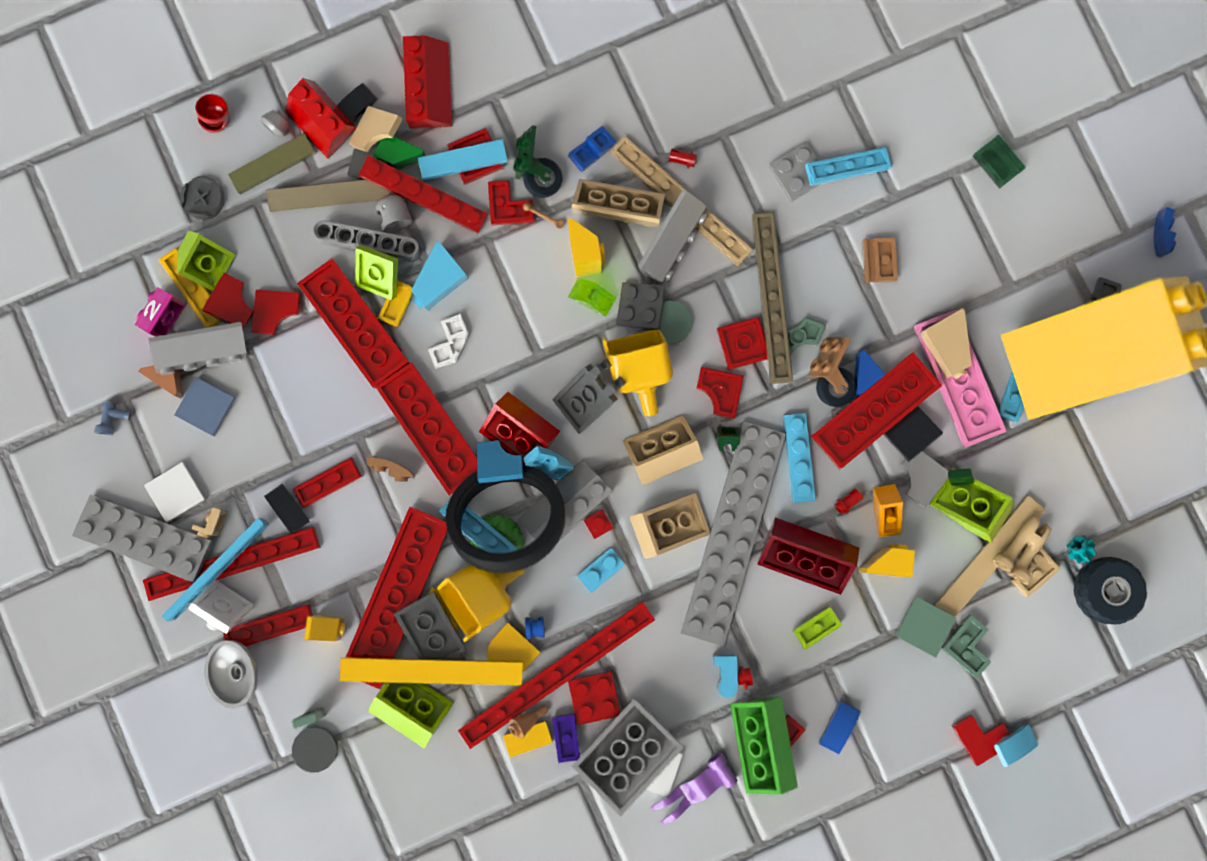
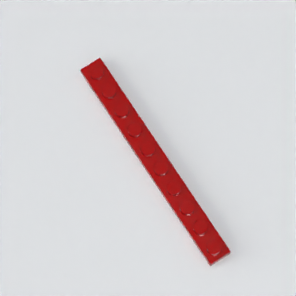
(556, 675)

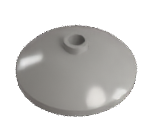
(231, 674)

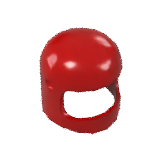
(208, 108)

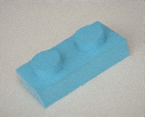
(601, 570)

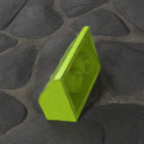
(411, 709)

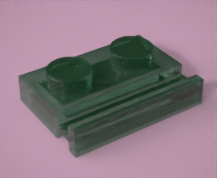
(999, 161)

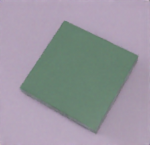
(925, 626)

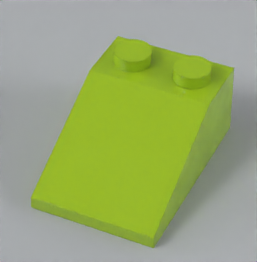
(974, 507)

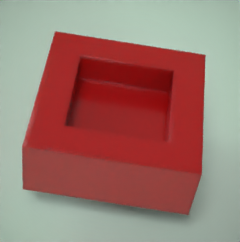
(598, 524)

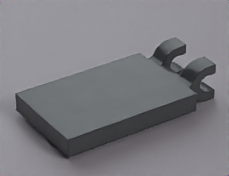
(588, 396)
(430, 629)

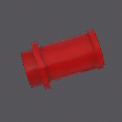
(683, 158)
(849, 501)

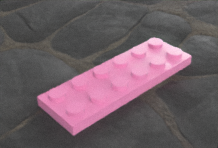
(966, 397)

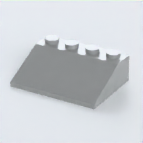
(628, 756)

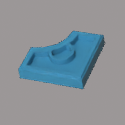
(496, 464)

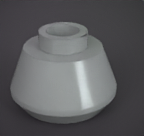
(276, 123)

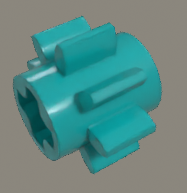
(1081, 549)

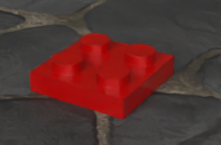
(594, 698)

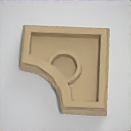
(373, 127)

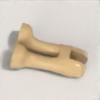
(1034, 543)

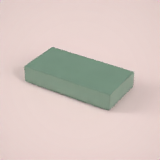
(308, 718)

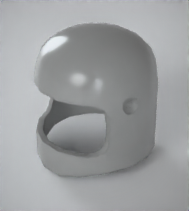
(393, 209)

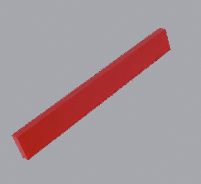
(249, 559)

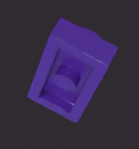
(566, 738)

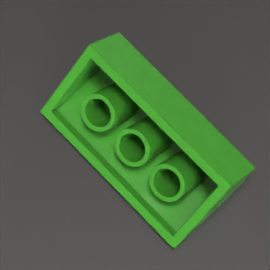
(764, 746)

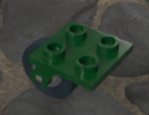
(541, 175)

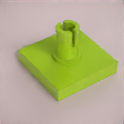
(376, 272)

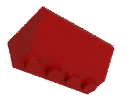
(427, 82)

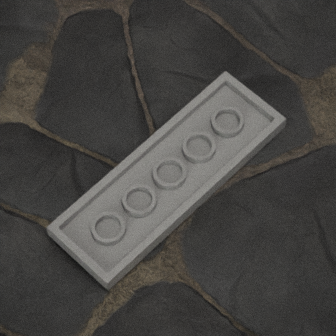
(142, 538)

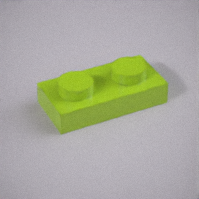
(817, 628)

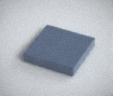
(204, 406)

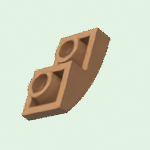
(397, 471)

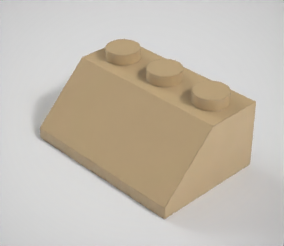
(663, 449)

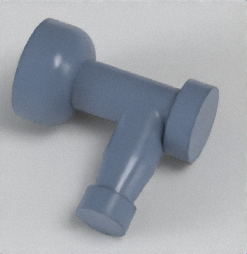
(109, 411)

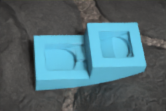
(549, 461)
(1016, 746)

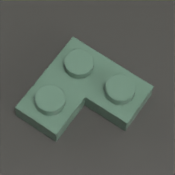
(962, 646)

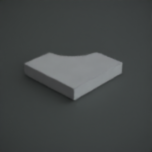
(925, 478)

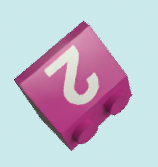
(160, 313)

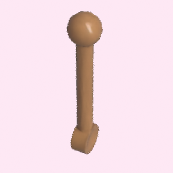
(558, 223)

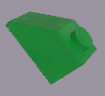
(397, 153)

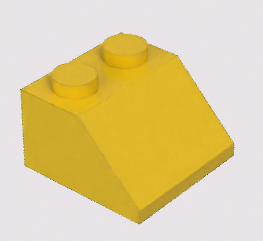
(891, 561)

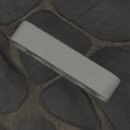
(358, 235)

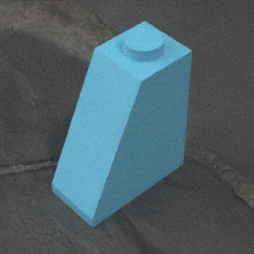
(437, 278)

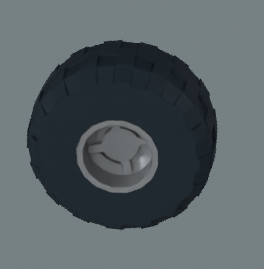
(1110, 590)

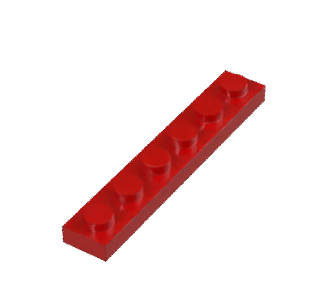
(422, 194)

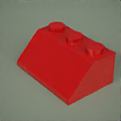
(318, 117)
(517, 427)

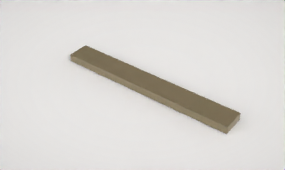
(772, 298)

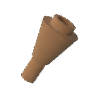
(522, 724)

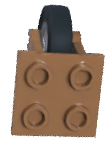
(834, 384)

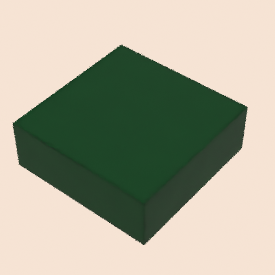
(961, 476)

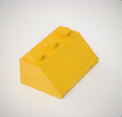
(586, 250)

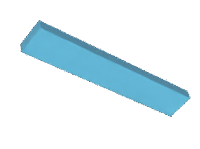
(215, 570)

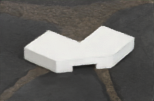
(449, 351)

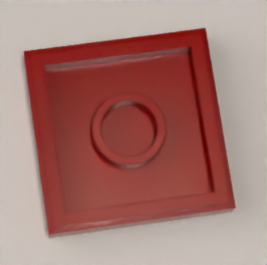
(474, 139)
(743, 343)

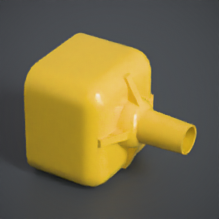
(642, 364)
(476, 597)

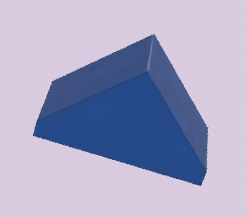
(866, 372)

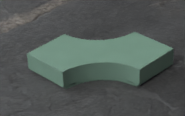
(806, 333)

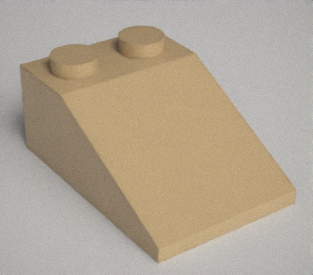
(670, 525)

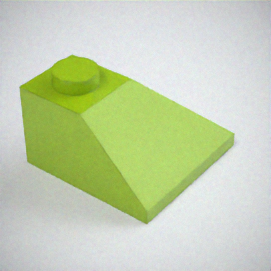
(202, 260)

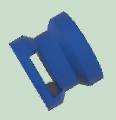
(534, 627)

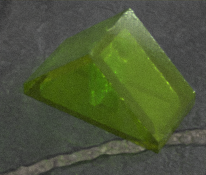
(592, 296)

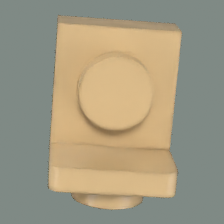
(214, 522)

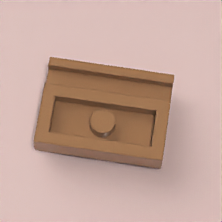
(880, 260)

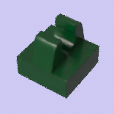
(728, 435)

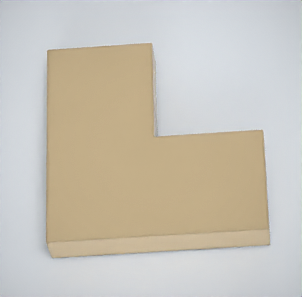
(1040, 568)

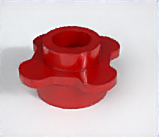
(745, 677)

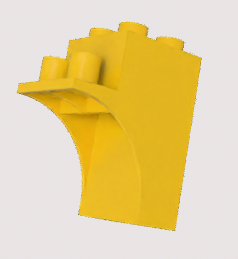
(1109, 346)

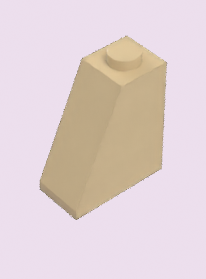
(949, 344)

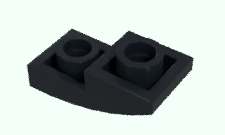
(357, 102)
(286, 508)

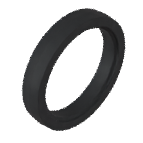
(513, 560)

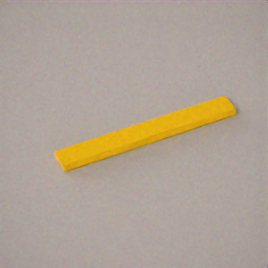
(431, 671)

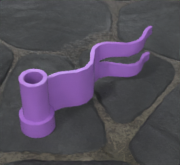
(699, 788)

